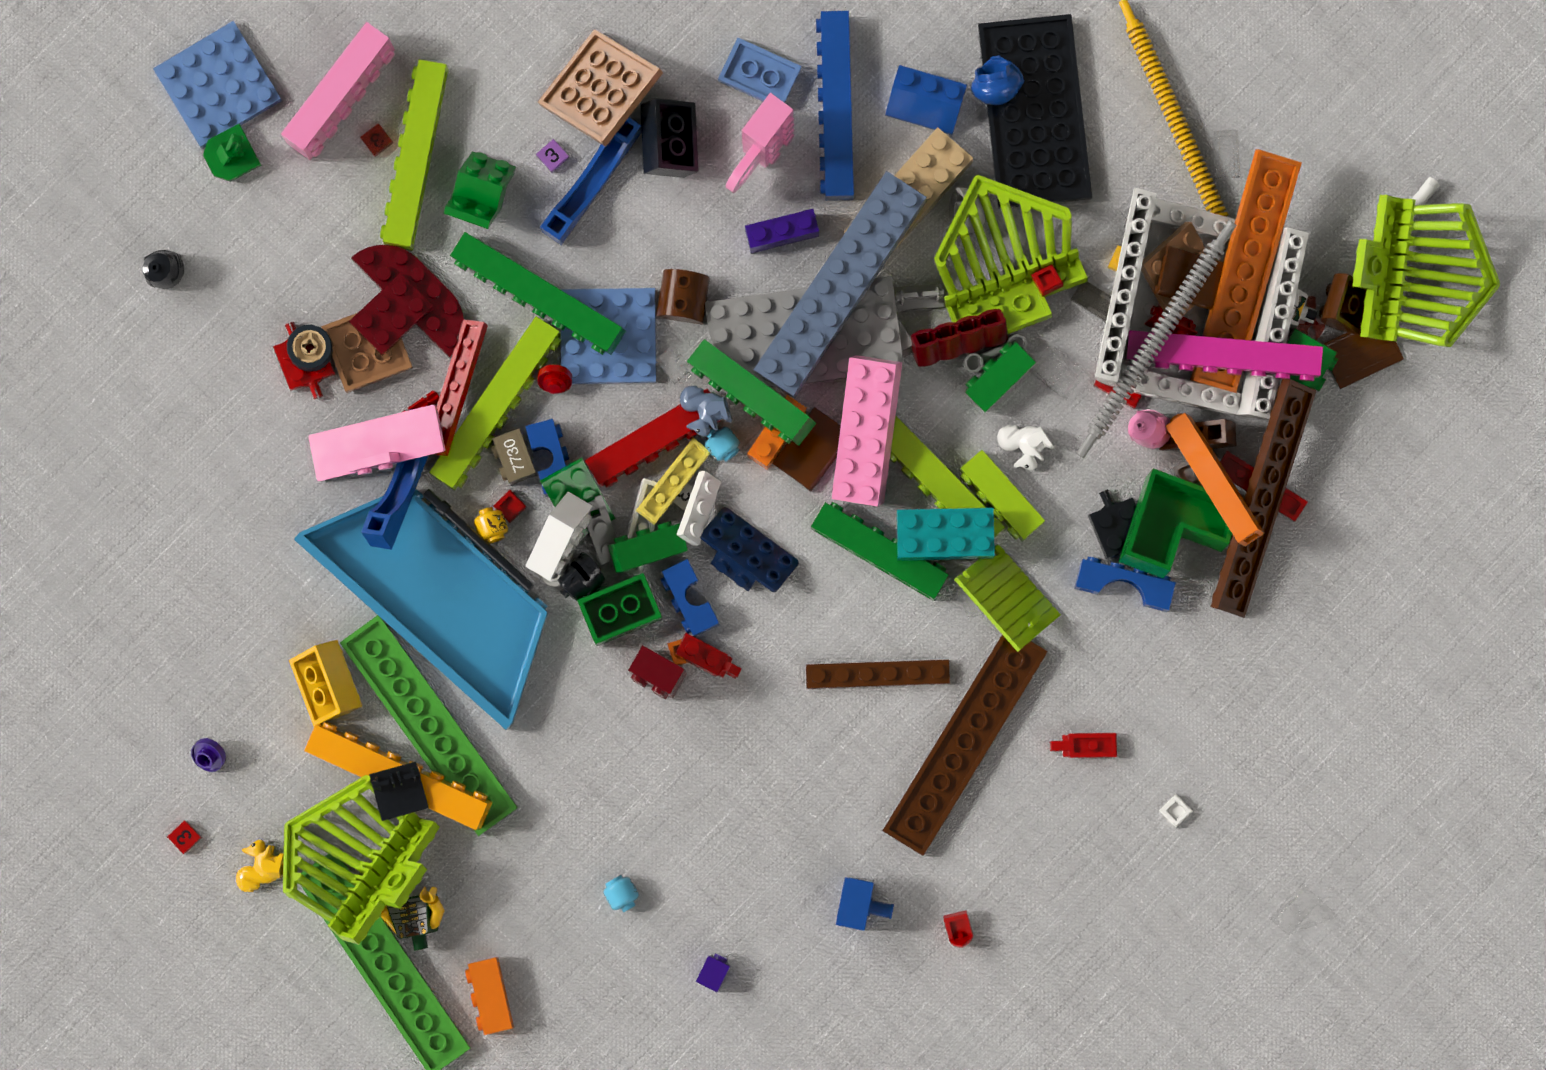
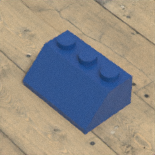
(925, 99)

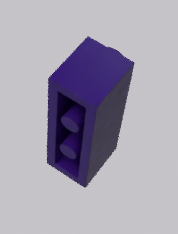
(782, 231)

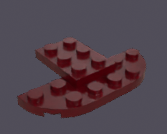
(407, 298)

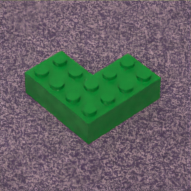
(1164, 514)

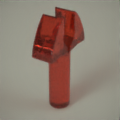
(1311, 302)

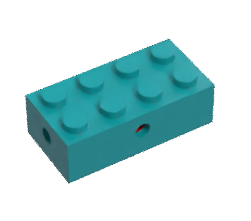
(945, 534)

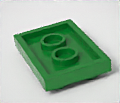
(576, 480)

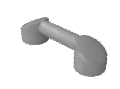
(974, 362)

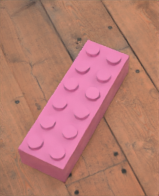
(338, 91)
(866, 430)

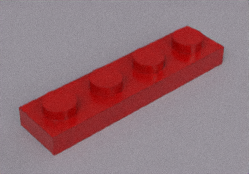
(1241, 472)

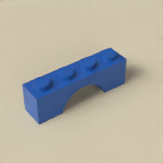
(1155, 591)

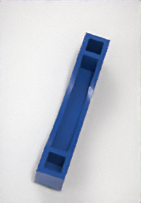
(581, 195)
(388, 515)

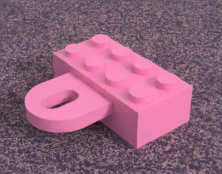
(763, 138)

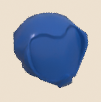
(997, 81)

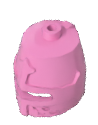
(1149, 429)

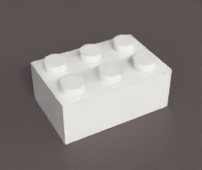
(560, 536)

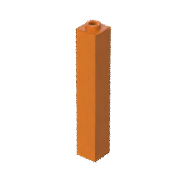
(1214, 479)

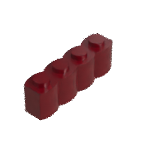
(959, 337)

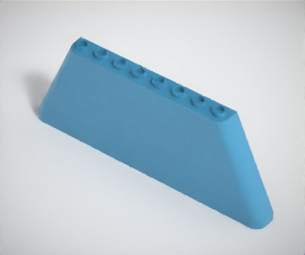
(440, 600)

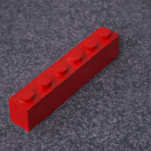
(642, 445)

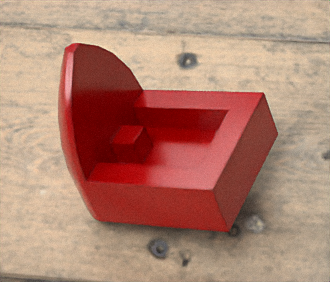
(958, 929)

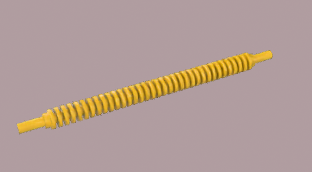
(1146, 55)

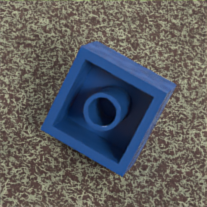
(858, 904)

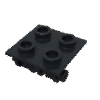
(398, 791)

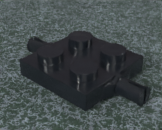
(1112, 524)

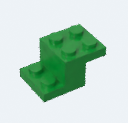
(480, 189)

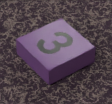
(552, 155)

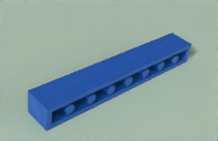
(836, 106)

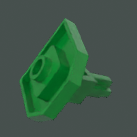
(230, 154)

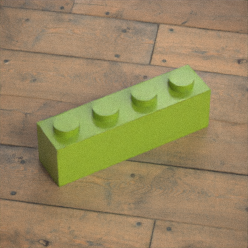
(1001, 495)

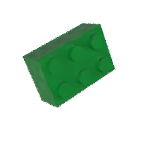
(619, 609)

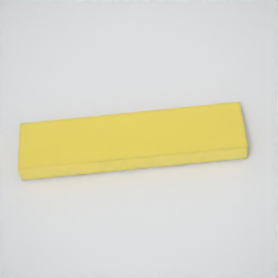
(673, 481)

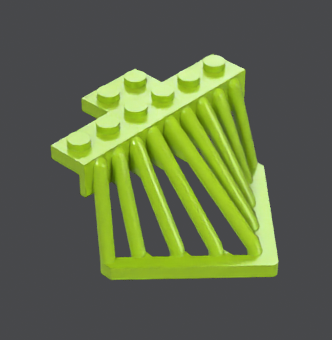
(1383, 268)
(1015, 290)
(384, 881)

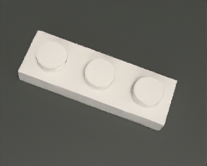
(698, 508)

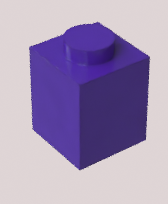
(713, 972)

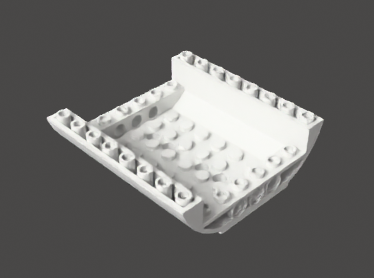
(1147, 226)

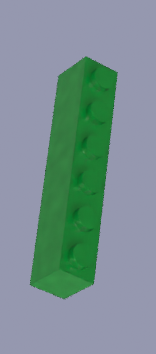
(751, 392)
(878, 550)

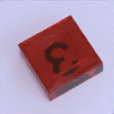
(376, 140)

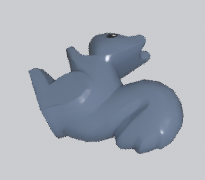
(709, 407)

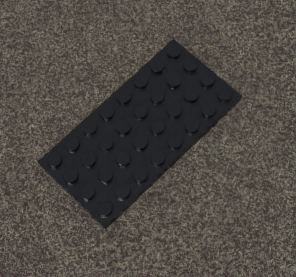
(1041, 131)

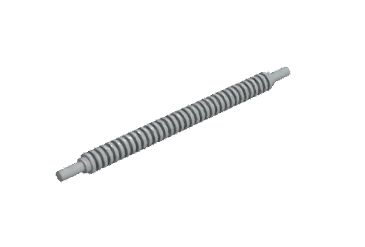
(1216, 248)

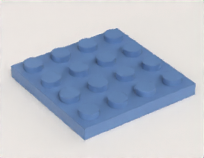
(217, 83)
(635, 354)

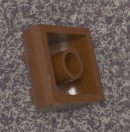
(683, 296)
(1343, 305)

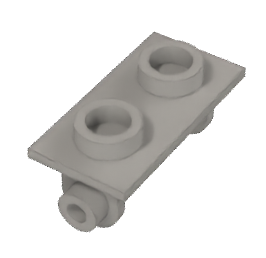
(919, 297)

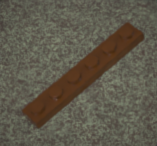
(877, 674)

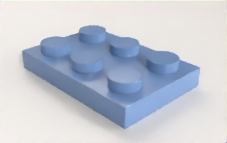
(758, 72)

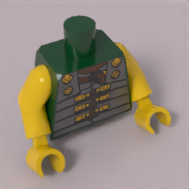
(416, 917)

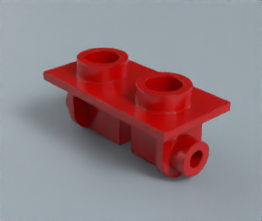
(1184, 327)

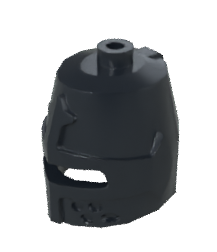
(163, 269)
(581, 577)

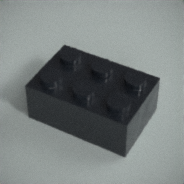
(669, 138)

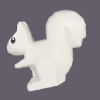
(1030, 441)

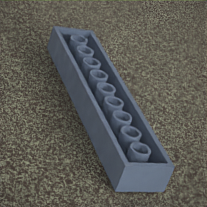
(840, 284)

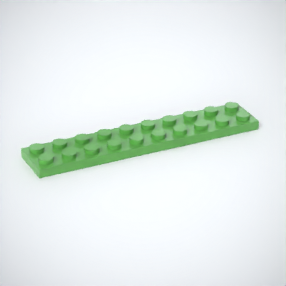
(423, 715)
(399, 987)

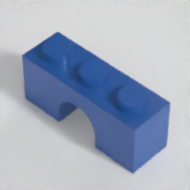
(546, 436)
(678, 580)

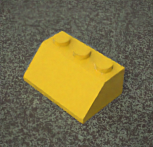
(325, 682)

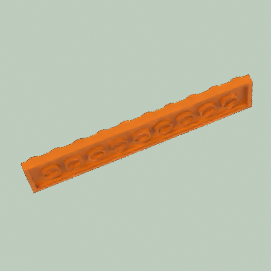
(1250, 256)

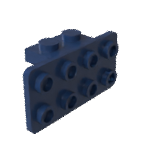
(747, 553)

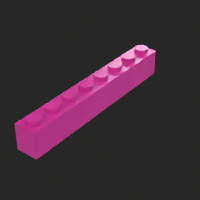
(1232, 355)

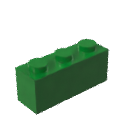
(999, 375)
(646, 547)

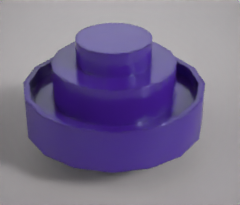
(208, 754)

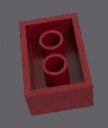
(656, 672)

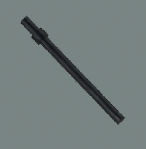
(444, 509)

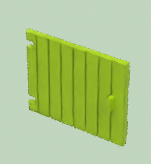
(1008, 598)

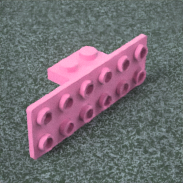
(377, 443)

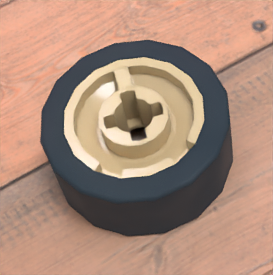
(317, 357)

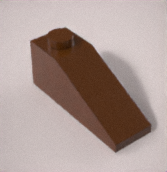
(1218, 434)

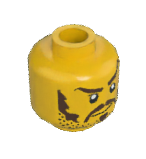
(491, 525)

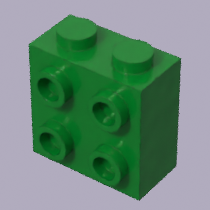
(1328, 358)

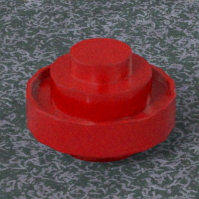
(554, 379)

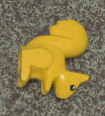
(265, 870)

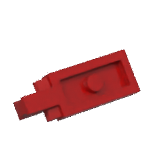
(706, 657)
(1086, 745)

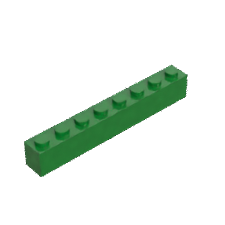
(537, 293)

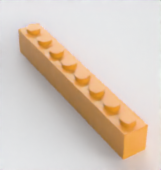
(366, 758)

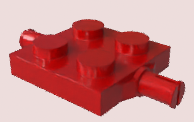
(296, 377)

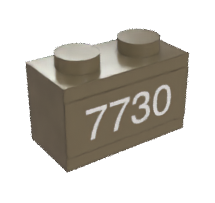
(514, 457)

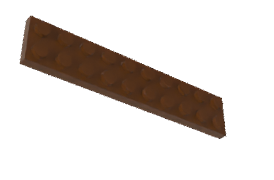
(1265, 495)
(963, 744)

